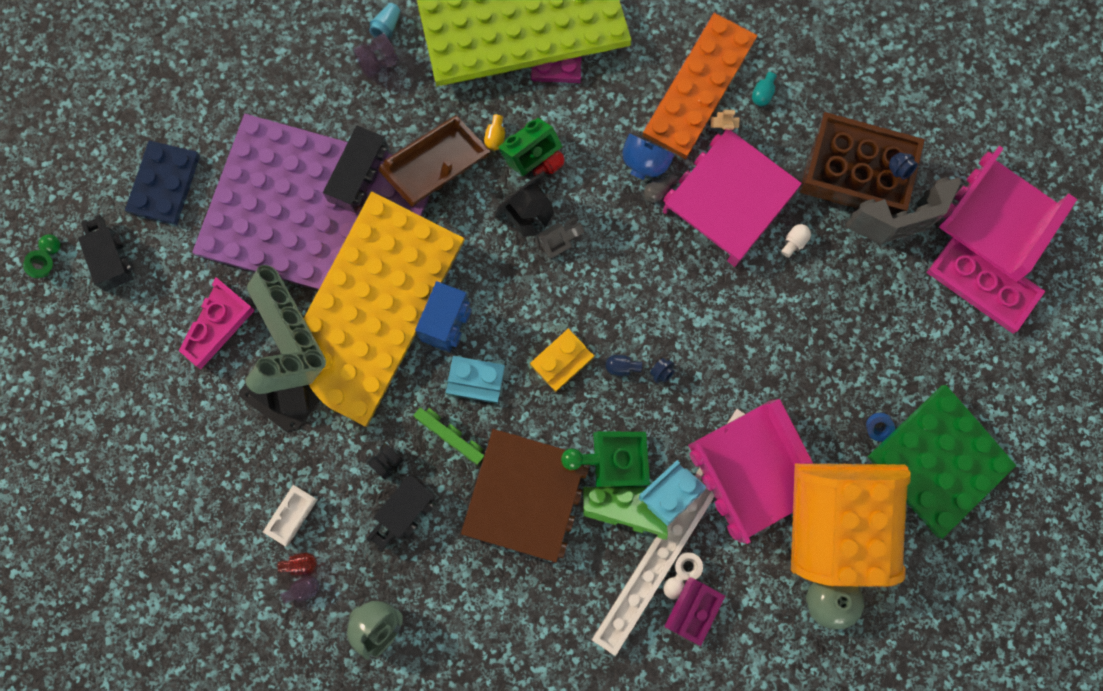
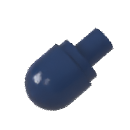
(622, 365)

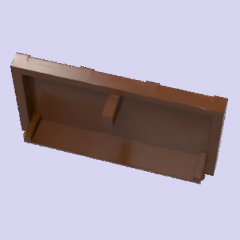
(433, 160)

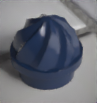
(903, 165)

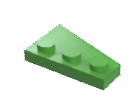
(623, 507)

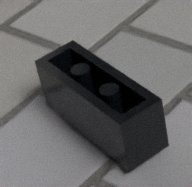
(356, 169)

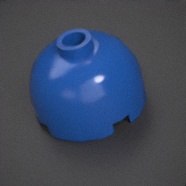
(645, 157)

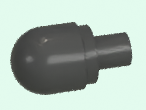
(659, 188)

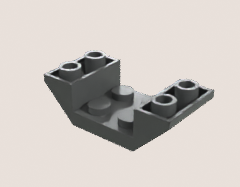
(877, 224)

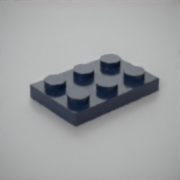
(162, 182)

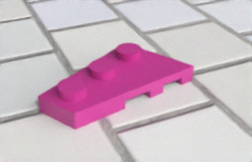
(216, 324)

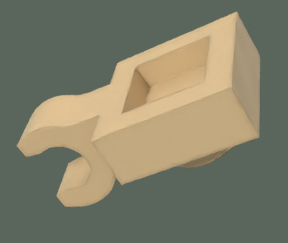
(725, 120)

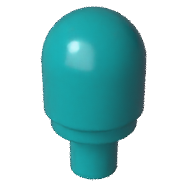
(764, 90)

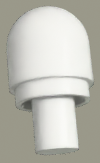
(796, 239)

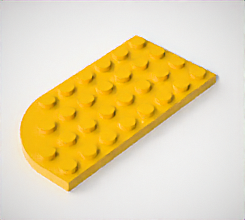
(374, 302)

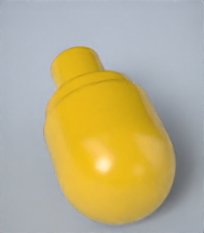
(495, 133)

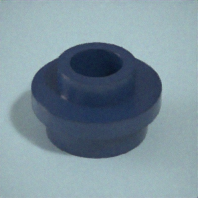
(662, 370)

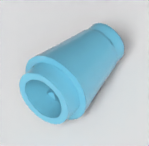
(385, 21)

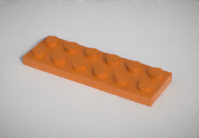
(699, 86)

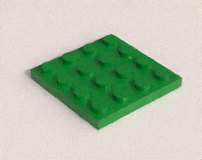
(948, 459)

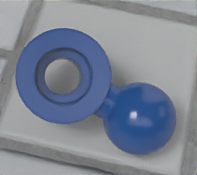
(882, 433)

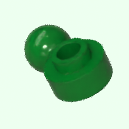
(48, 246)

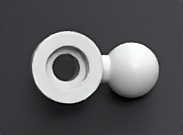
(675, 585)

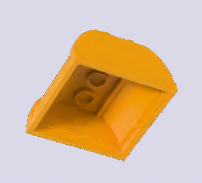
(849, 523)

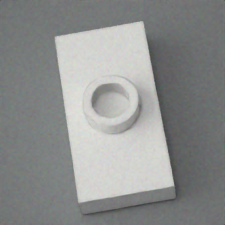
(290, 515)

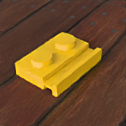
(562, 360)

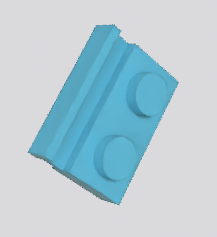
(475, 379)
(672, 493)

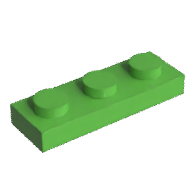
(450, 435)

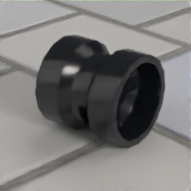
(385, 461)

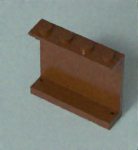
(523, 497)

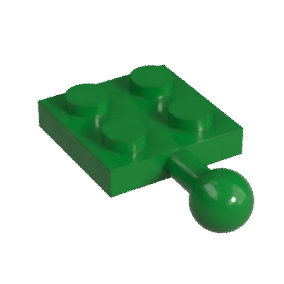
(617, 457)

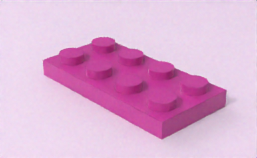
(985, 285)

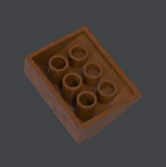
(853, 162)

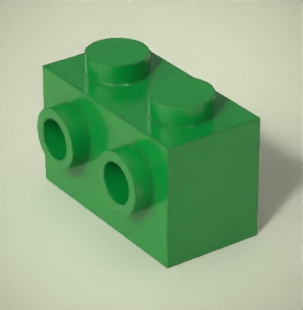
(530, 146)

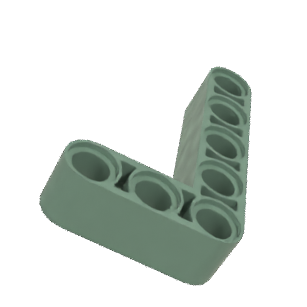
(300, 354)

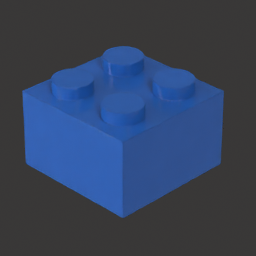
(443, 317)

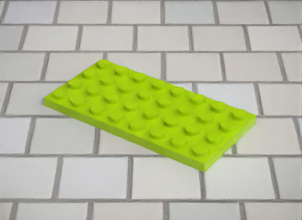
(507, 35)

